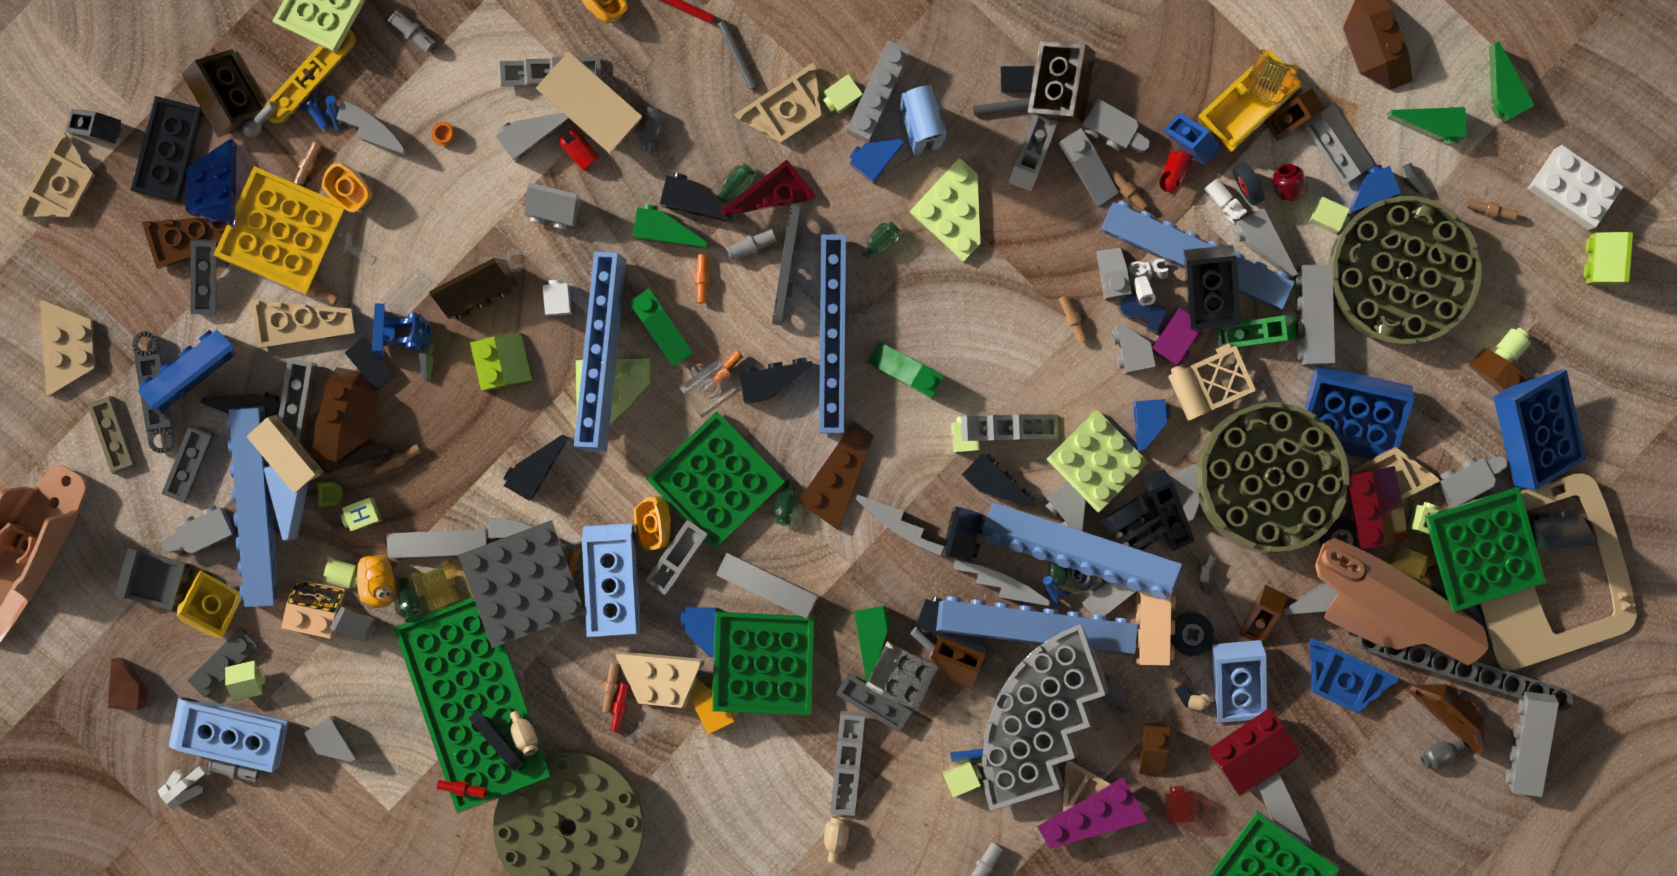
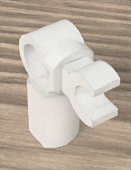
(1232, 209)
(1140, 277)

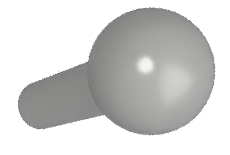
(253, 127)
(923, 639)

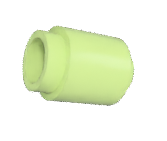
(1513, 344)
(341, 574)

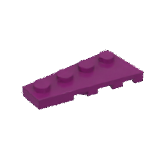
(1099, 813)

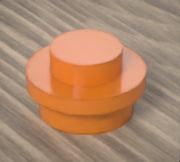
(443, 133)

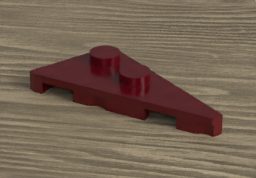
(776, 189)

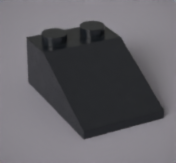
(1212, 286)
(1561, 531)
(963, 533)

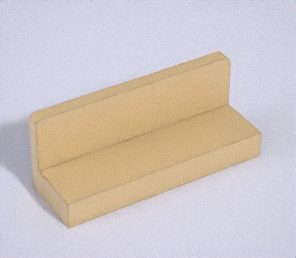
(284, 453)

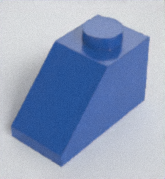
(1193, 138)
(874, 157)
(1374, 187)
(1149, 420)
(700, 626)

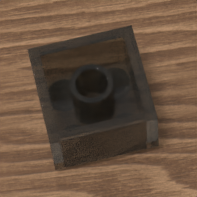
(901, 676)

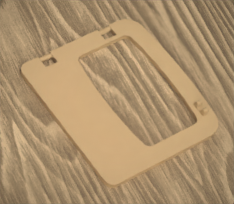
(1517, 620)

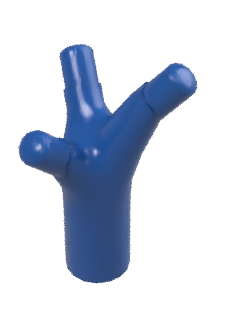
(332, 110)
(315, 112)
(1054, 591)

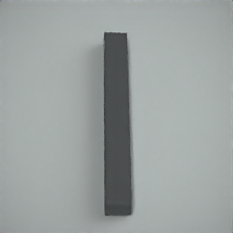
(1475, 674)

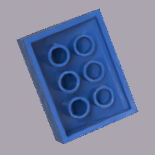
(187, 372)
(1360, 409)
(1540, 429)

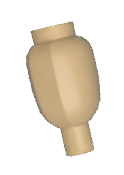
(523, 734)
(835, 837)

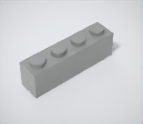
(878, 91)
(1316, 315)
(297, 397)
(1532, 744)

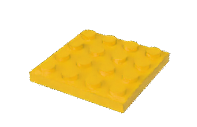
(280, 231)

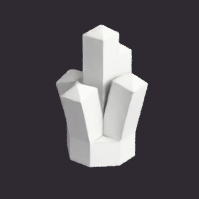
(177, 790)

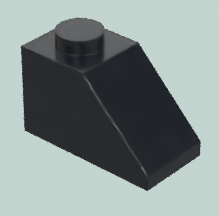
(93, 126)

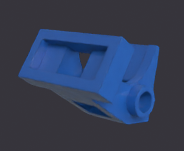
(385, 327)

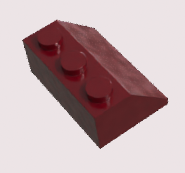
(1377, 507)
(1254, 752)

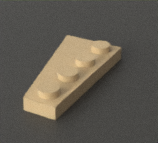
(295, 323)

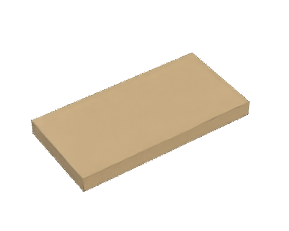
(589, 102)

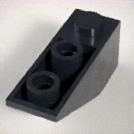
(765, 383)
(990, 480)

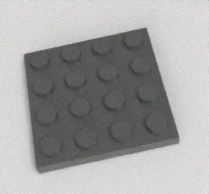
(522, 584)

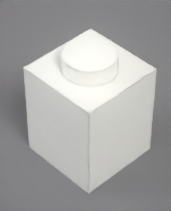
(557, 298)

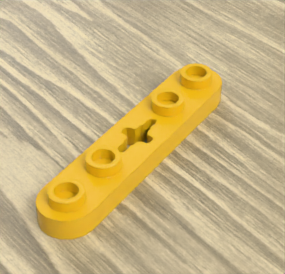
(292, 94)

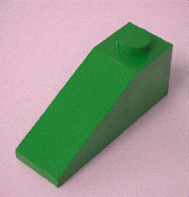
(1507, 89)
(1436, 123)
(659, 227)
(661, 327)
(1258, 332)
(905, 370)
(871, 631)

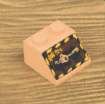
(312, 608)

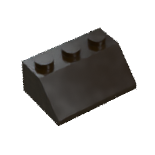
(1061, 81)
(223, 91)
(475, 289)

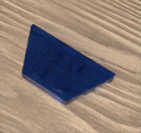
(213, 185)

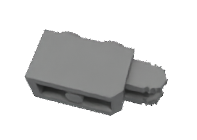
(1114, 128)
(1470, 480)
(201, 533)

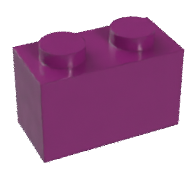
(1176, 338)

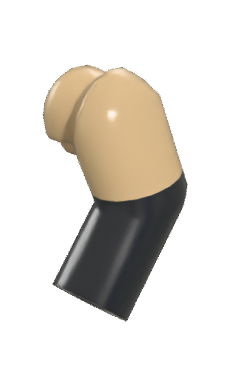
(1192, 701)

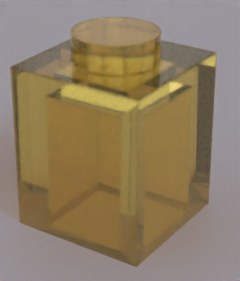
(1410, 563)

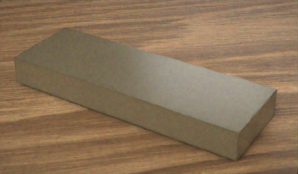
(111, 434)

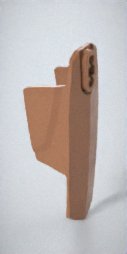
(33, 536)
(1393, 607)

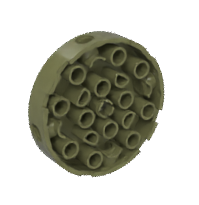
(1441, 267)
(1236, 471)
(582, 789)

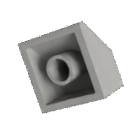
(552, 206)

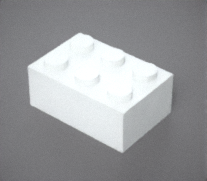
(1575, 187)

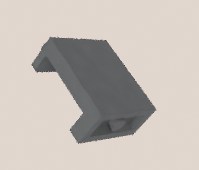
(153, 579)

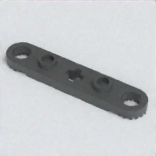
(791, 242)
(148, 365)

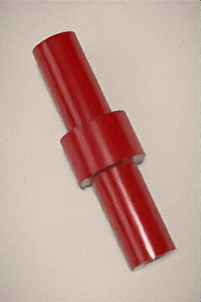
(619, 707)
(462, 788)

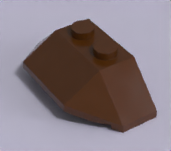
(1378, 43)
(343, 415)
(1453, 712)

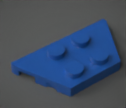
(1345, 678)

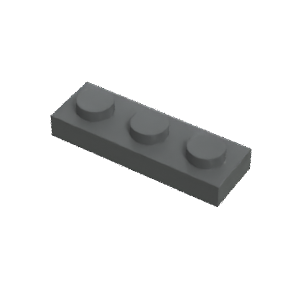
(203, 277)
(187, 464)
(213, 670)
(874, 704)

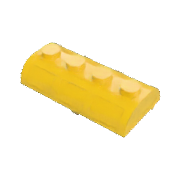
(1238, 113)

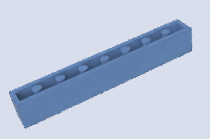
(1168, 244)
(832, 334)
(600, 352)
(253, 512)
(1081, 551)
(1032, 626)

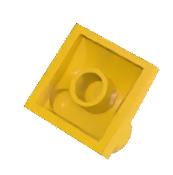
(209, 606)

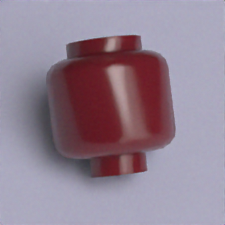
(1289, 182)

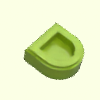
(329, 494)

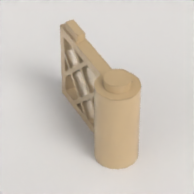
(1191, 390)

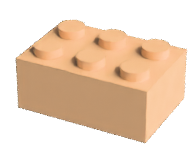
(1154, 630)

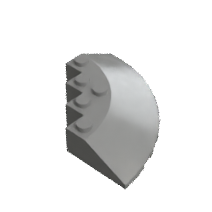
(1036, 718)

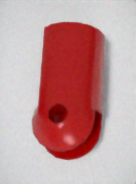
(579, 150)
(1175, 171)

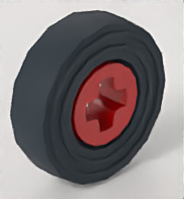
(1248, 183)

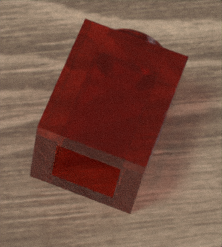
(1178, 804)

